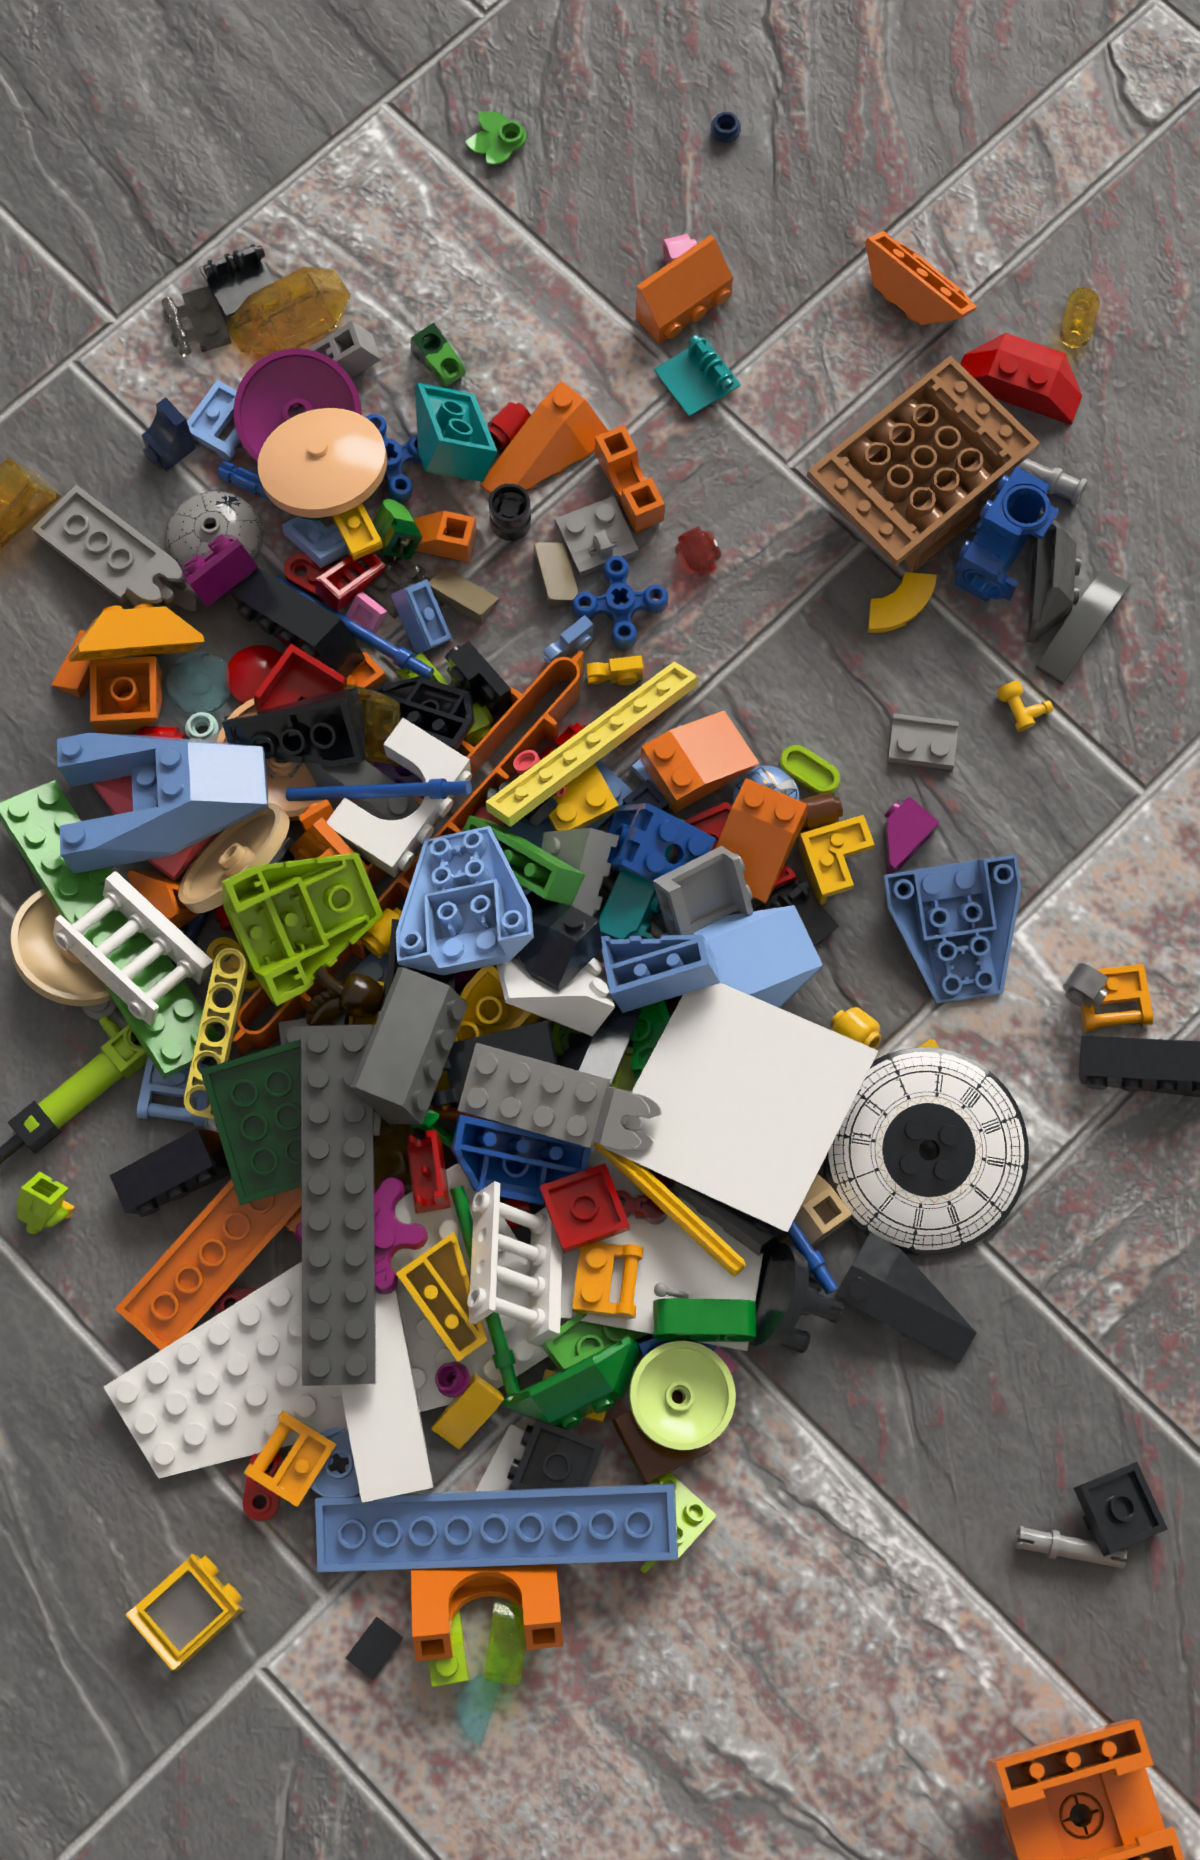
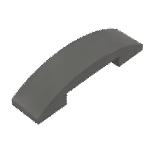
(1082, 625)

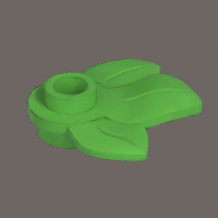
(494, 136)

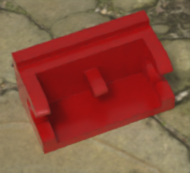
(428, 1173)

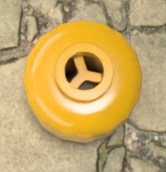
(857, 1026)

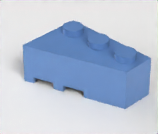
(657, 969)

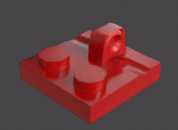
(584, 1208)

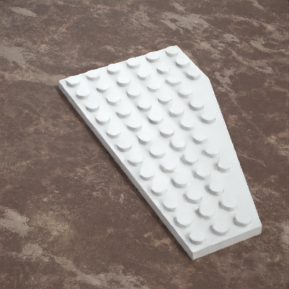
(231, 1377)

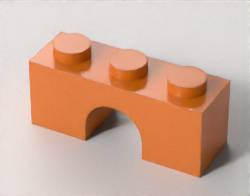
(634, 492)

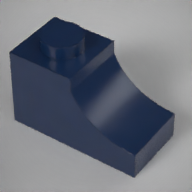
(168, 436)

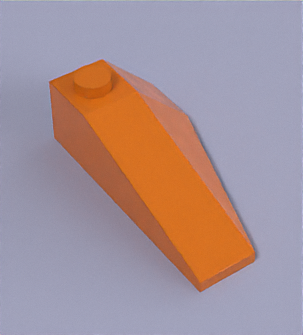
(550, 440)

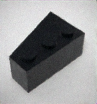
(746, 1229)

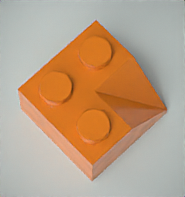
(124, 694)

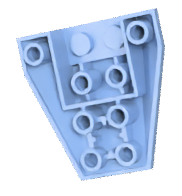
(462, 906)
(763, 953)

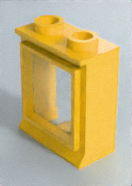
(186, 1611)

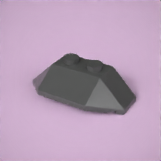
(1052, 580)

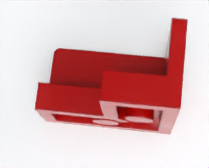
(295, 679)

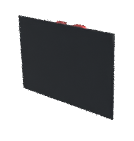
(374, 1647)

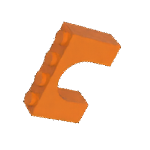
(443, 1591)

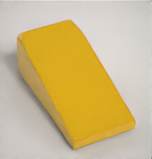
(468, 1412)

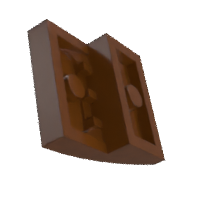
(649, 1457)

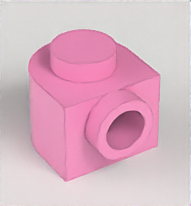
(676, 246)

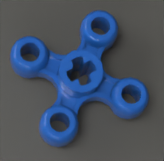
(398, 456)
(619, 592)

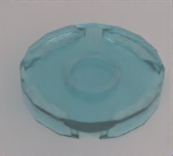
(199, 683)

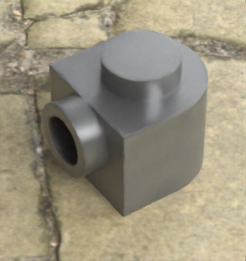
(1085, 986)

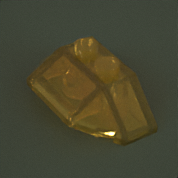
(290, 311)

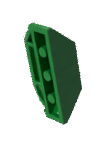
(579, 1389)

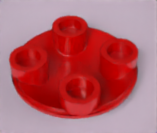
(249, 669)

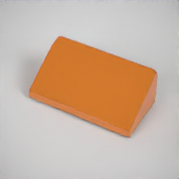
(73, 676)

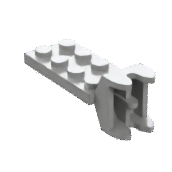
(113, 553)
(554, 1101)

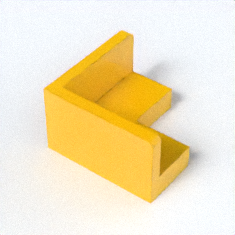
(825, 854)

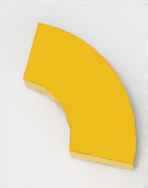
(901, 605)

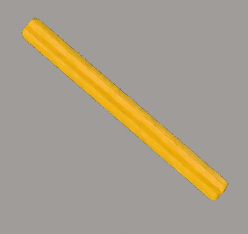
(677, 1211)

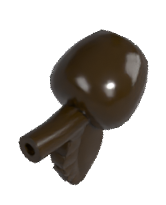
(356, 997)

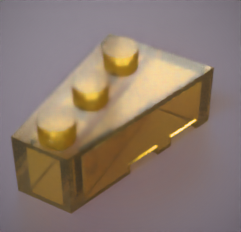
(22, 498)

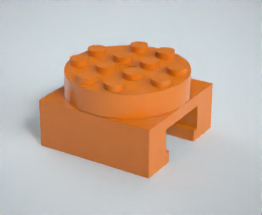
(1092, 1768)

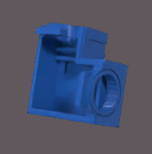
(1002, 534)

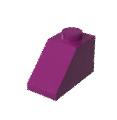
(906, 832)

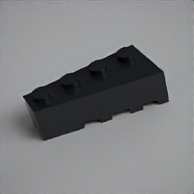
(297, 621)
(1140, 1065)

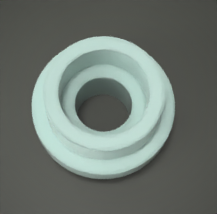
(201, 719)

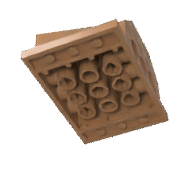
(924, 465)

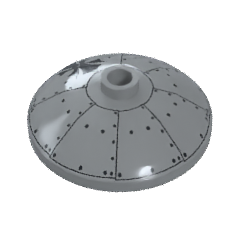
(232, 515)

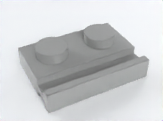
(923, 741)

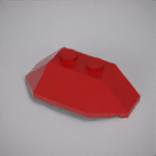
(1026, 376)

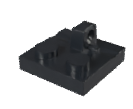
(1120, 1509)

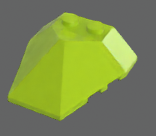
(298, 917)

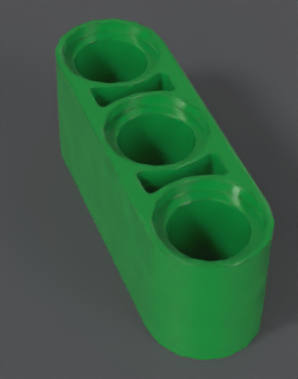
(704, 1320)

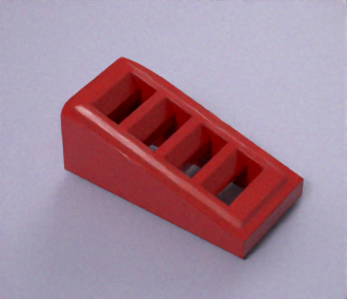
(338, 594)

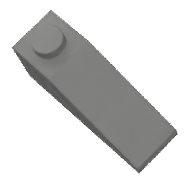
(350, 347)

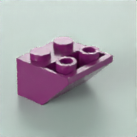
(218, 568)

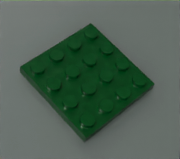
(259, 1119)

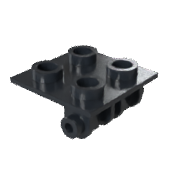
(236, 277)
(813, 915)

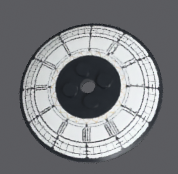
(978, 1161)

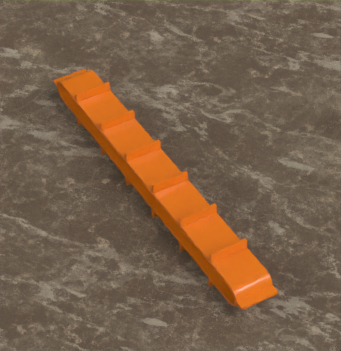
(545, 728)

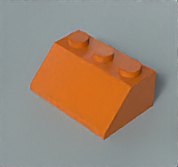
(683, 290)

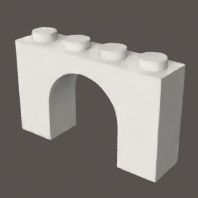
(392, 842)

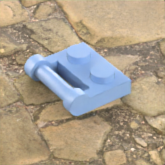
(212, 418)
(171, 1086)

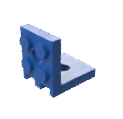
(646, 834)

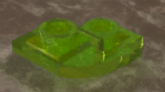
(505, 1645)

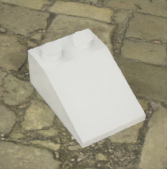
(578, 1005)

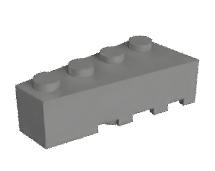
(587, 852)

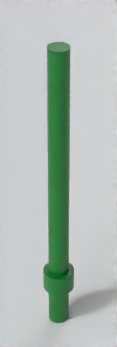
(503, 1356)

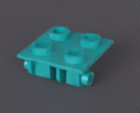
(697, 376)

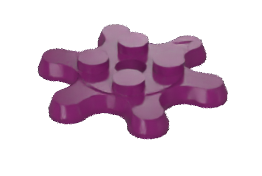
(390, 1234)

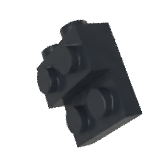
(474, 674)
(554, 1459)

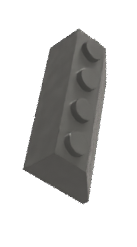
(409, 1047)

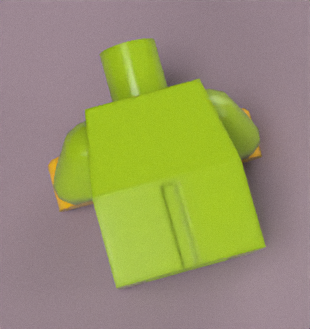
(42, 1203)

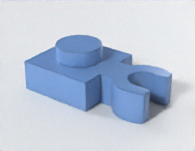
(573, 639)

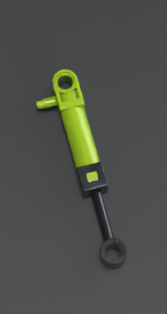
(41, 1121)

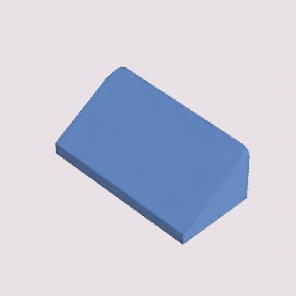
(421, 616)

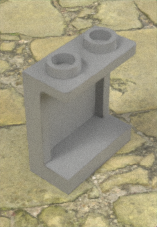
(703, 892)

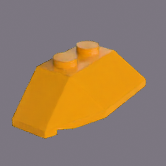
(135, 633)

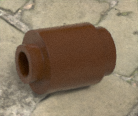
(822, 811)

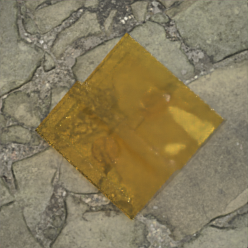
(381, 717)

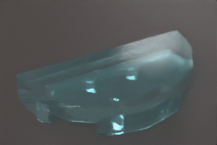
(476, 1707)

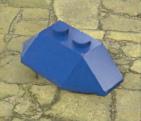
(513, 1158)

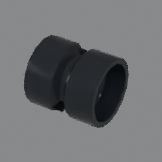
(510, 512)

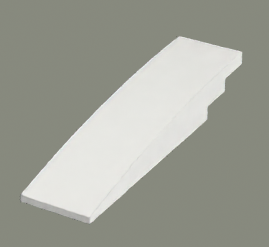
(386, 1415)

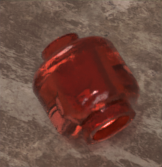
(698, 551)

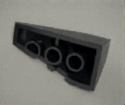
(311, 730)

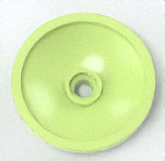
(705, 1388)

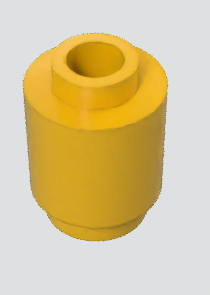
(378, 936)

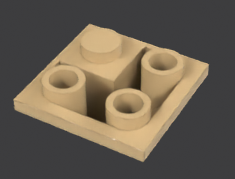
(820, 1213)

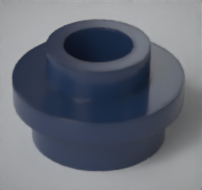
(729, 121)

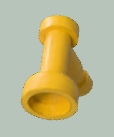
(1024, 715)

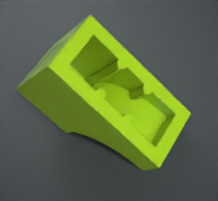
(453, 1669)

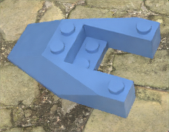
(178, 793)

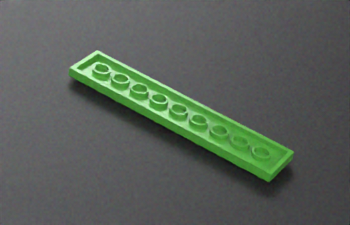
(34, 827)

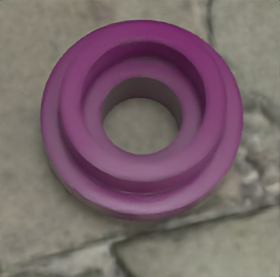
(445, 1376)

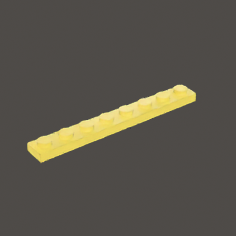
(591, 744)

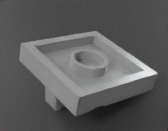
(596, 535)

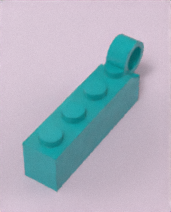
(632, 904)

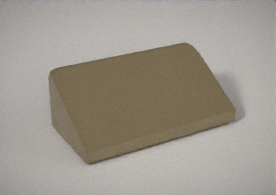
(555, 573)
(463, 595)

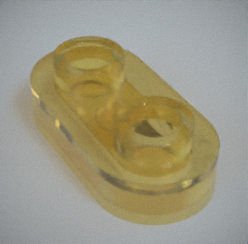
(1078, 319)

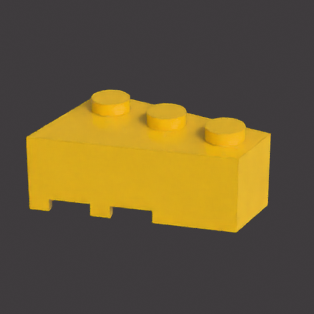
(441, 1290)

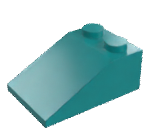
(452, 433)

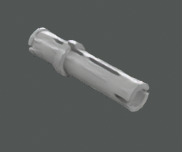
(1070, 1547)

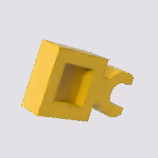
(618, 670)

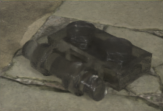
(206, 319)
(388, 582)

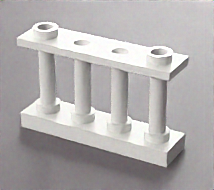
(141, 918)
(545, 1262)

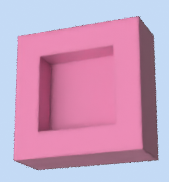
(366, 612)

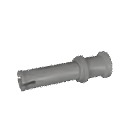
(1059, 482)

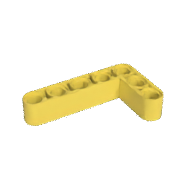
(213, 1014)

